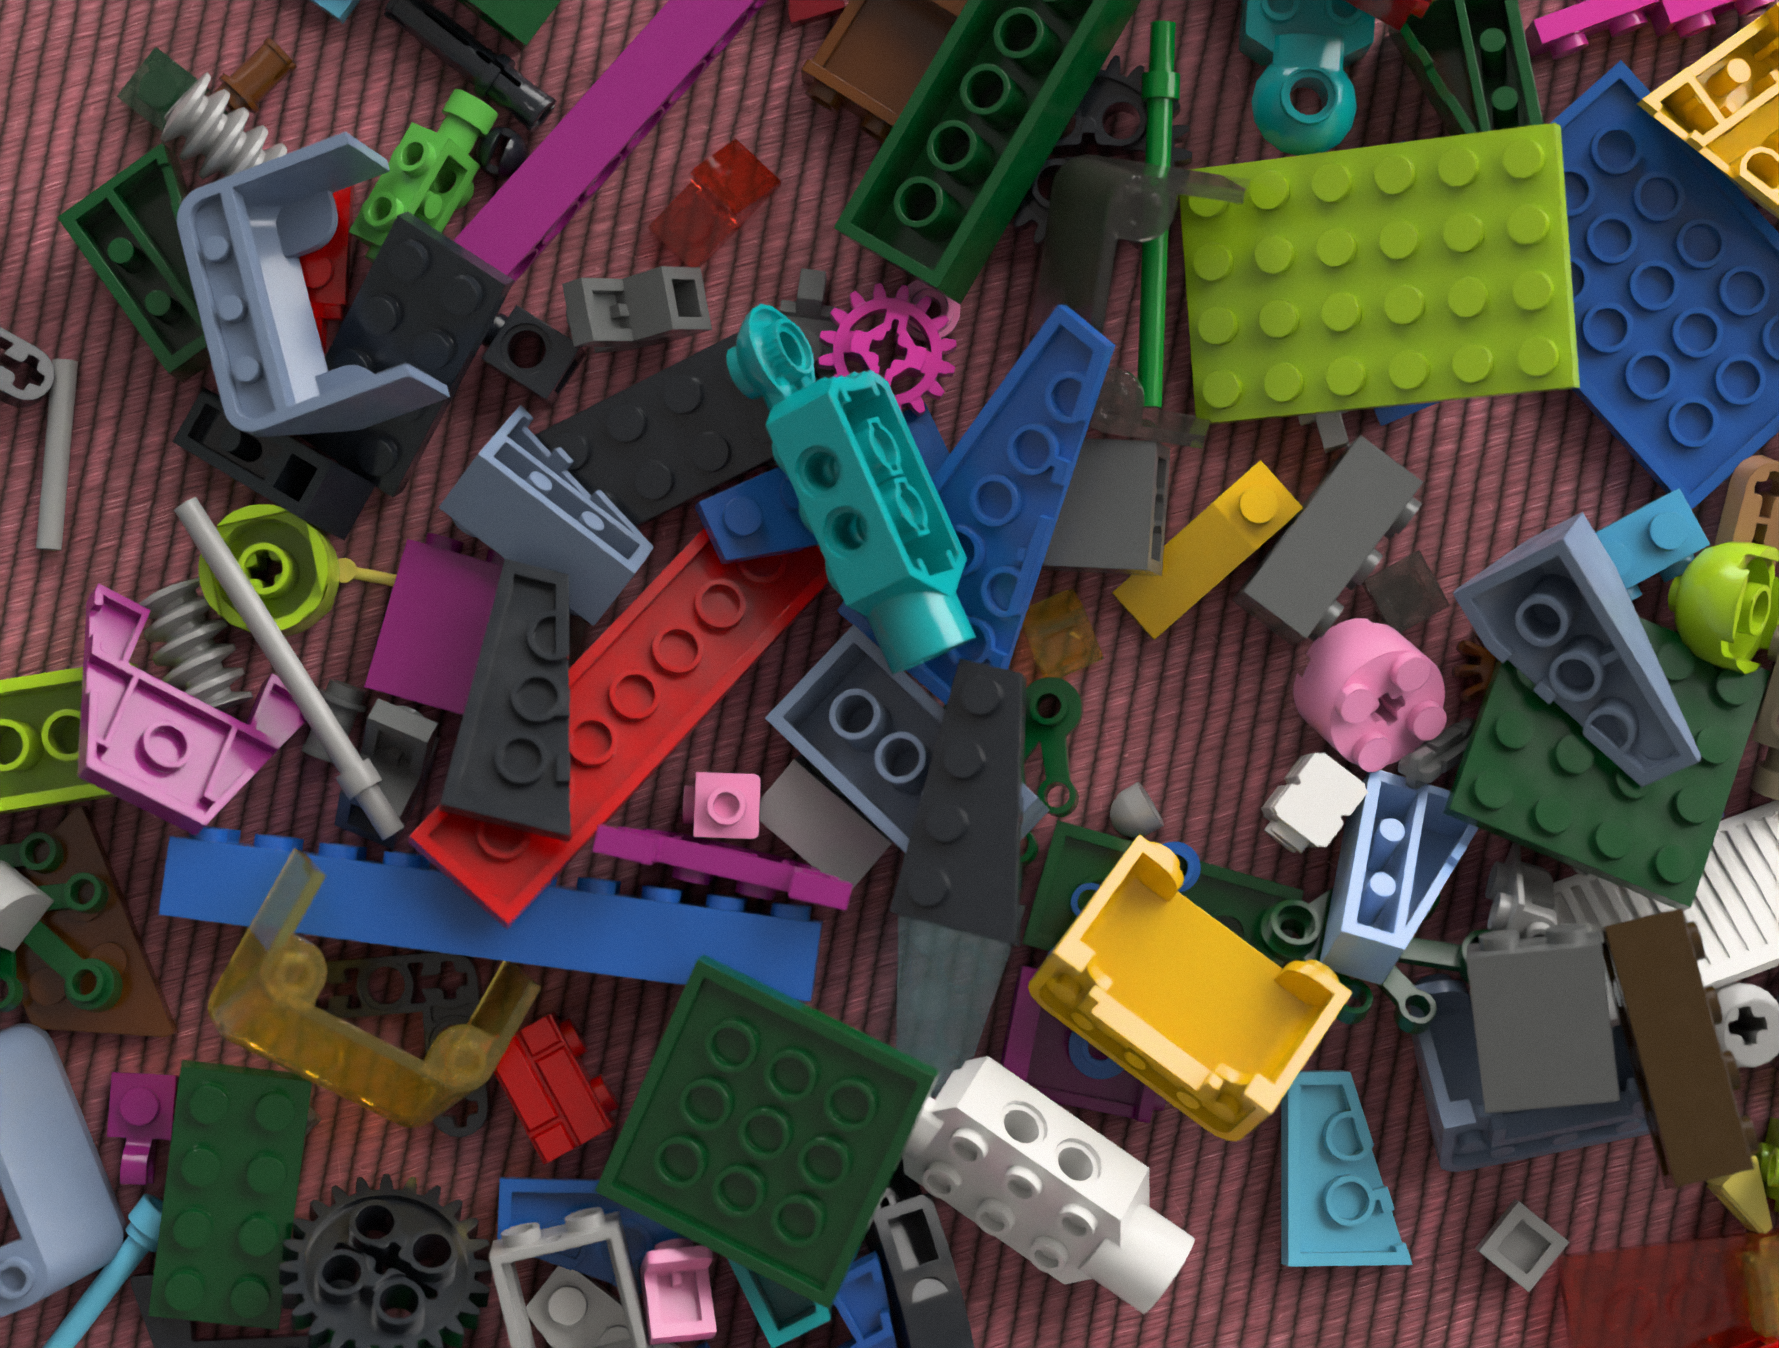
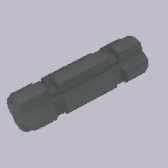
(1436, 755)

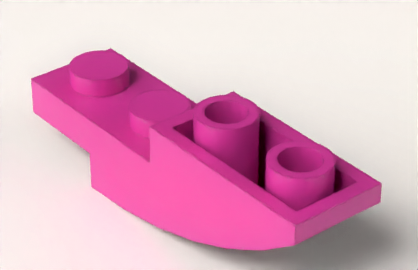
(1567, 29)

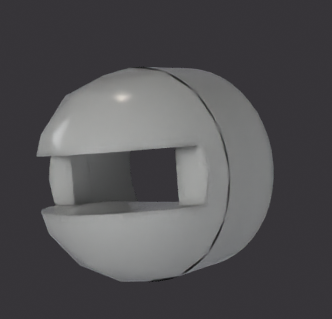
(1135, 812)

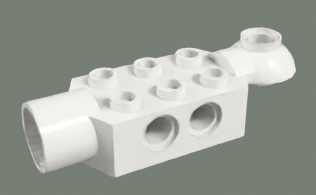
(1044, 1184)

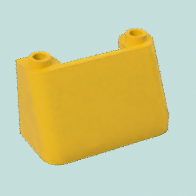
(1185, 997)

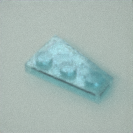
(944, 993)

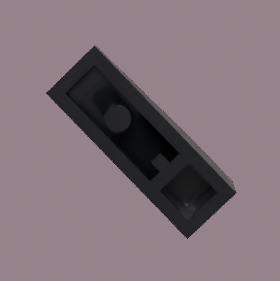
(276, 467)

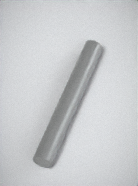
(57, 455)

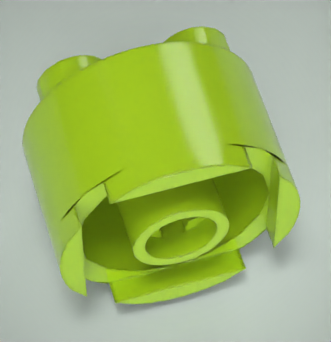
(308, 559)

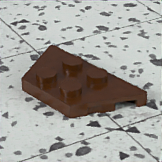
(102, 935)

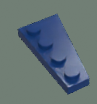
(763, 512)

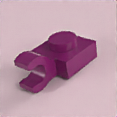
(141, 1112)

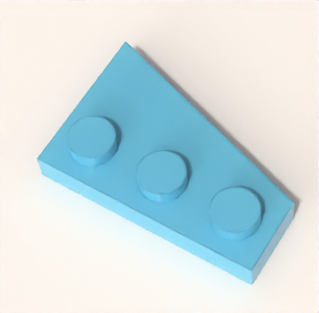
(1330, 1180)

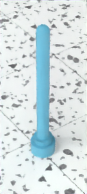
(142, 1238)

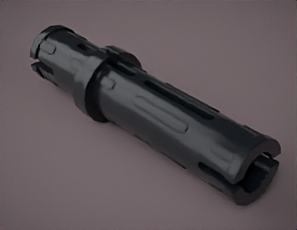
(489, 73)

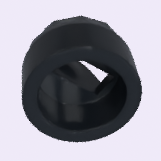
(513, 156)

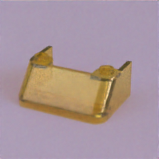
(269, 1010)

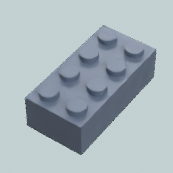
(871, 734)

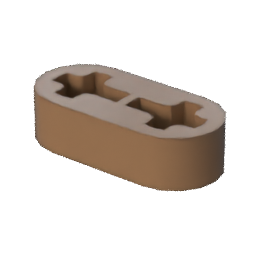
(1749, 514)

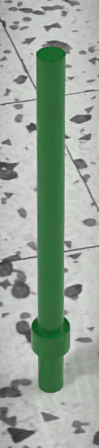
(1159, 90)

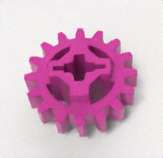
(916, 359)

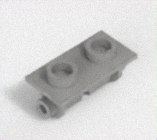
(1520, 897)

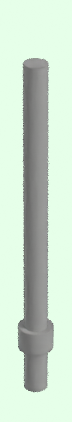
(357, 776)

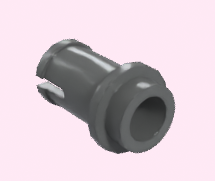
(345, 704)

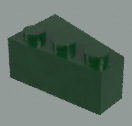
(1472, 64)

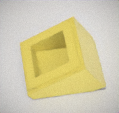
(1744, 1197)

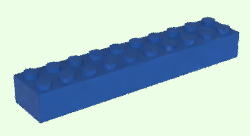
(563, 928)

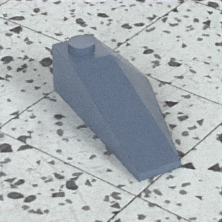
(1573, 631)

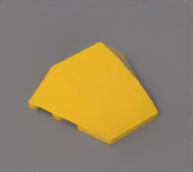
(1731, 108)

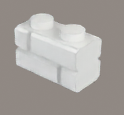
(1312, 803)

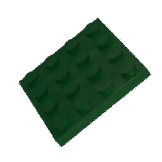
(1558, 794)
(766, 1131)

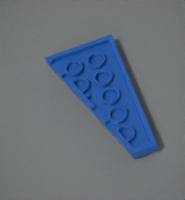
(1009, 486)

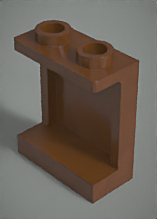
(878, 58)

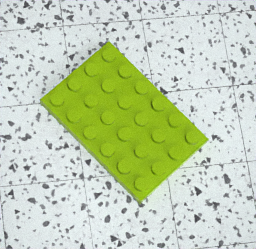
(1382, 278)

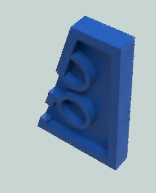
(552, 1199)

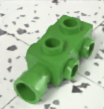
(424, 170)

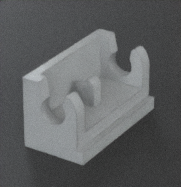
(821, 823)

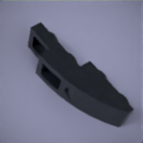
(918, 1268)

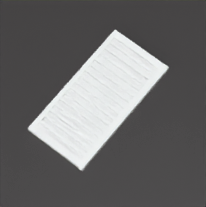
(1732, 906)

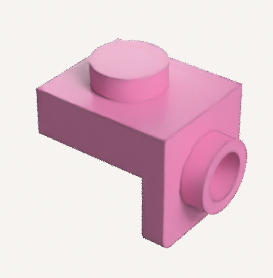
(723, 805)
(677, 1292)

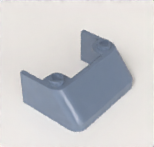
(254, 303)
(49, 1176)

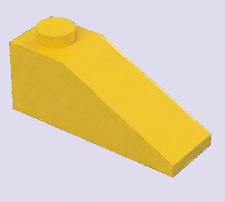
(1209, 549)

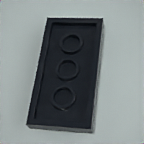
(420, 307)
(667, 437)

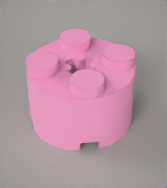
(1370, 693)

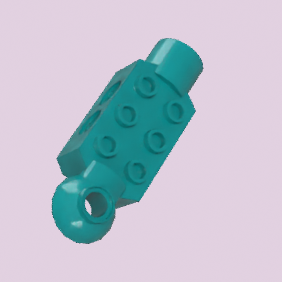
(1308, 48)
(858, 490)

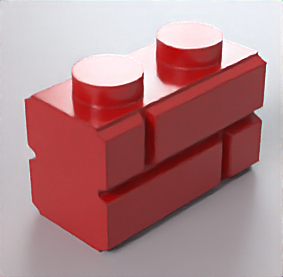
(553, 1088)

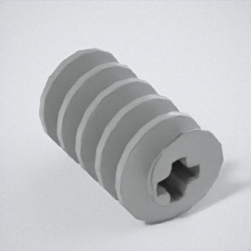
(215, 133)
(192, 646)
(1756, 1030)

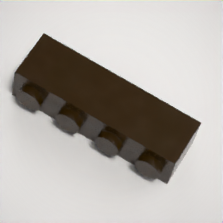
(1676, 1049)

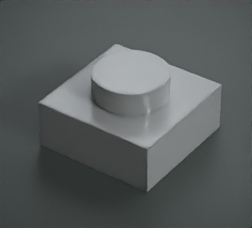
(1522, 1245)

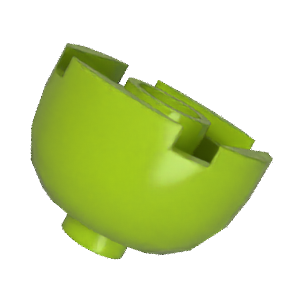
(1728, 604)

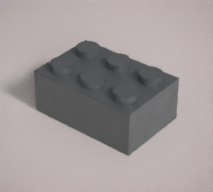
(1330, 543)

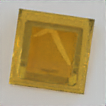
(1060, 635)

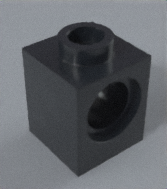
(551, 374)

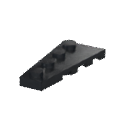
(515, 726)

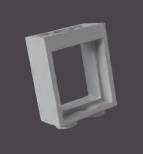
(581, 1229)

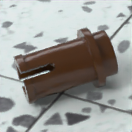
(256, 76)

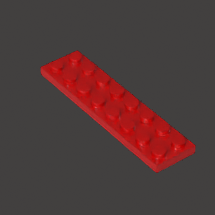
(632, 707)

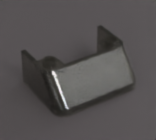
(1088, 210)

